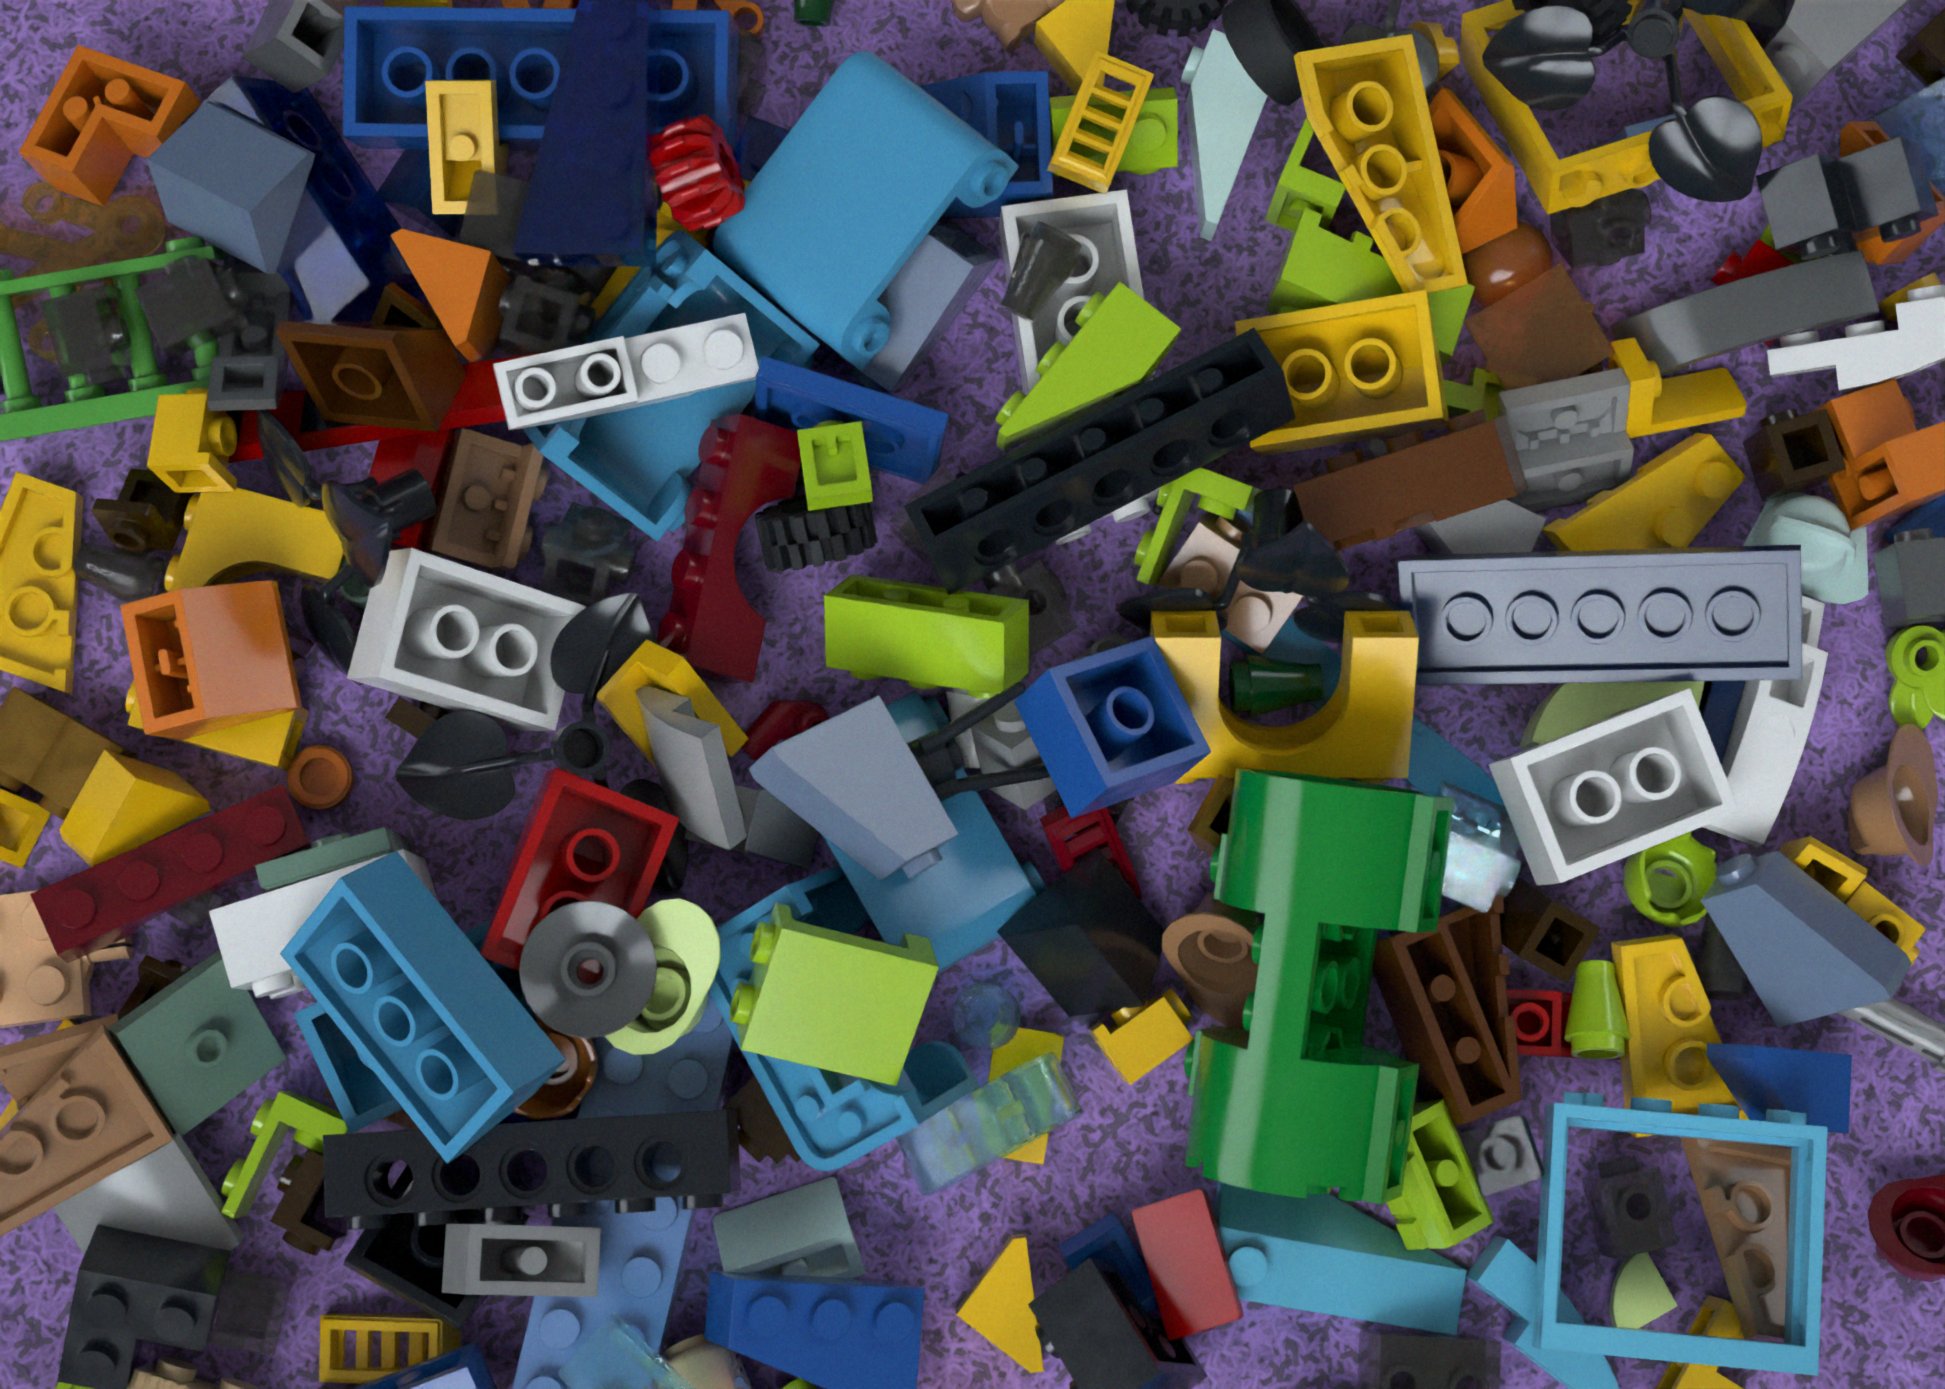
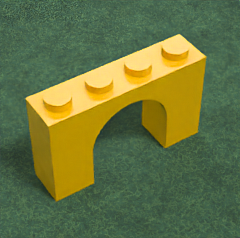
(235, 538)
(1354, 735)

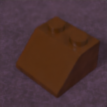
(375, 371)

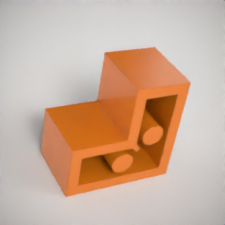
(101, 118)
(1884, 455)

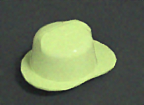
(686, 968)

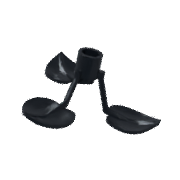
(1549, 66)
(362, 526)
(1277, 556)
(462, 757)

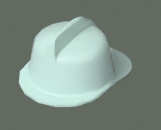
(1831, 556)

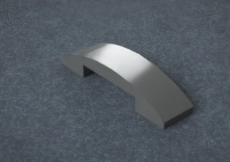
(1753, 311)
(252, 359)

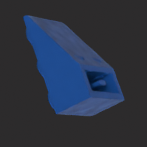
(1014, 116)

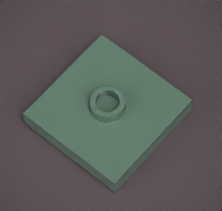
(328, 856)
(197, 1044)

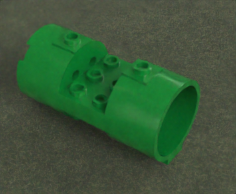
(1295, 1091)

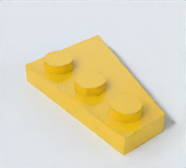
(1657, 507)
(39, 581)
(1667, 1027)

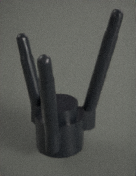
(941, 756)

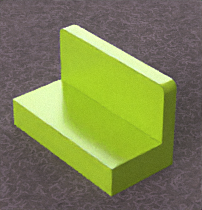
(1303, 188)

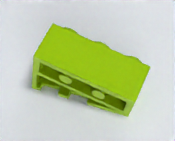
(1330, 270)

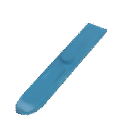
(1430, 754)

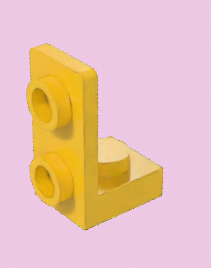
(1675, 401)

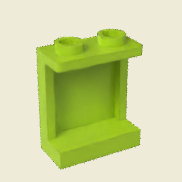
(833, 997)

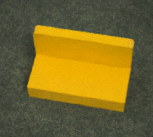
(669, 672)

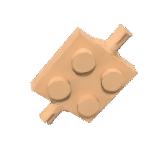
(33, 978)

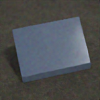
(232, 184)

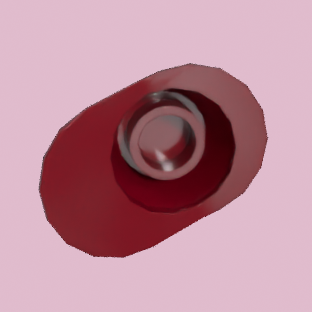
(1910, 1226)

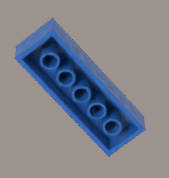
(399, 48)

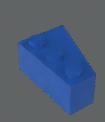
(820, 1327)

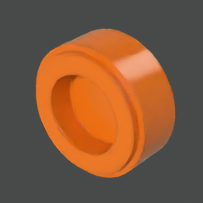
(320, 777)

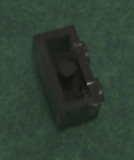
(1427, 1360)

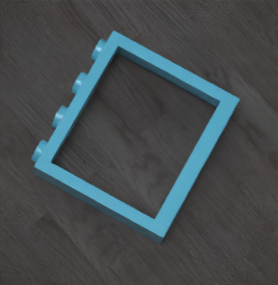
(1714, 1122)

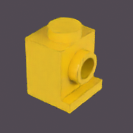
(192, 444)
(1144, 1035)

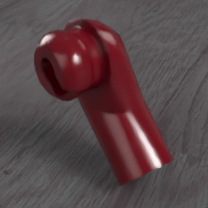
(780, 722)

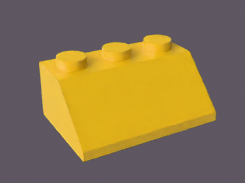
(1355, 371)

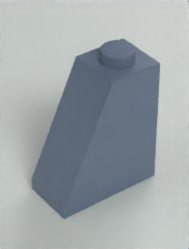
(925, 302)
(861, 790)
(1800, 941)

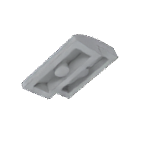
(1570, 437)
(692, 767)
(154, 1196)

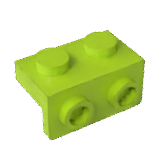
(1151, 142)

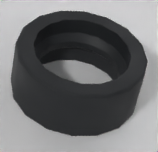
(1264, 41)

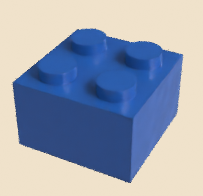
(1111, 726)

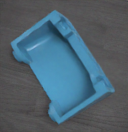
(855, 200)
(646, 453)
(965, 894)
(826, 1112)

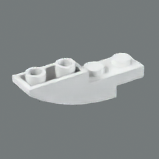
(1868, 351)
(625, 372)
(1771, 738)

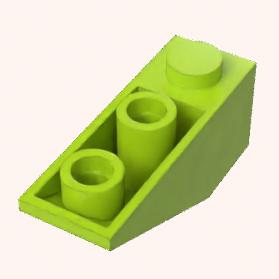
(1110, 355)

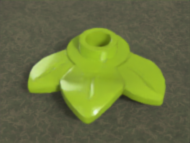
(1916, 691)

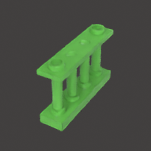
(86, 405)

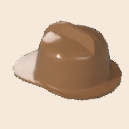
(1897, 803)
(1215, 957)

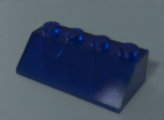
(341, 232)

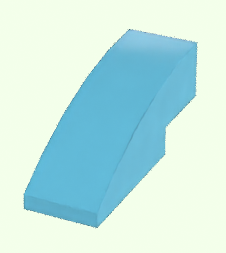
(1511, 1280)

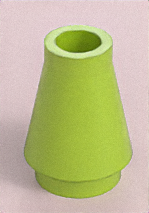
(1596, 1013)

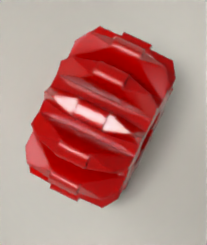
(697, 173)

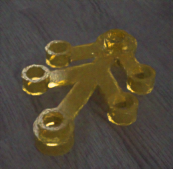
(61, 255)

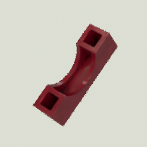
(708, 616)
(162, 874)

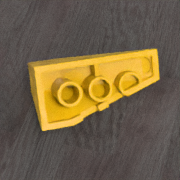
(1381, 140)

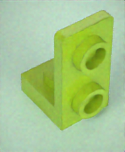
(834, 465)
(1218, 495)
(270, 1126)

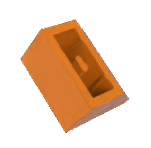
(210, 658)

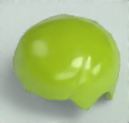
(1666, 898)

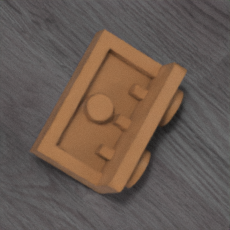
(487, 501)
(1206, 565)

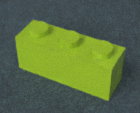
(926, 635)

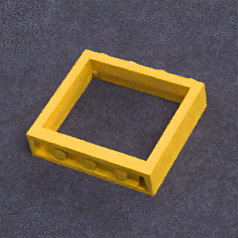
(1627, 162)

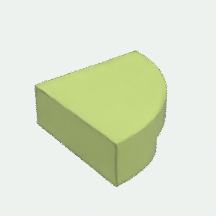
(1638, 1293)

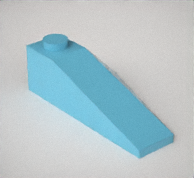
(1333, 1261)

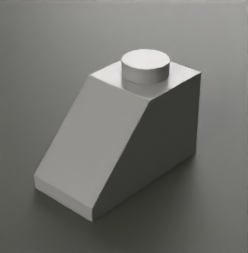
(521, 1260)

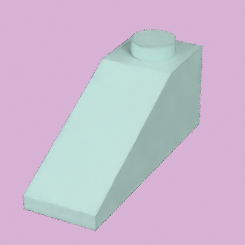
(1220, 123)

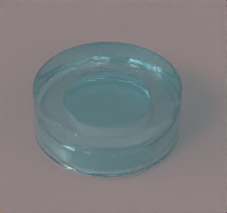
(986, 1016)

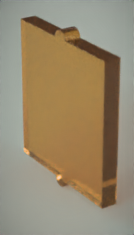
(1539, 333)

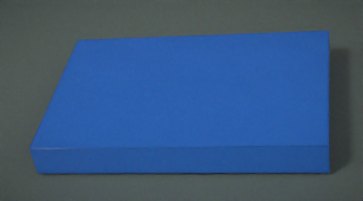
(897, 433)

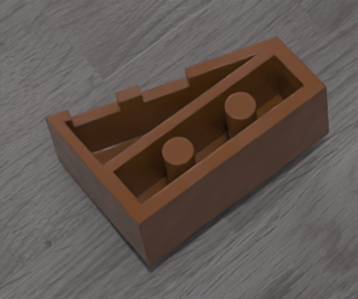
(1413, 481)
(1453, 1010)

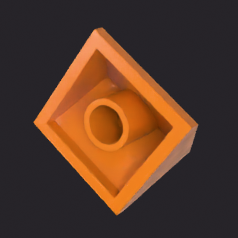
(1475, 174)
(461, 286)

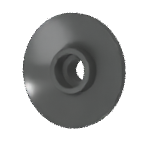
(563, 944)

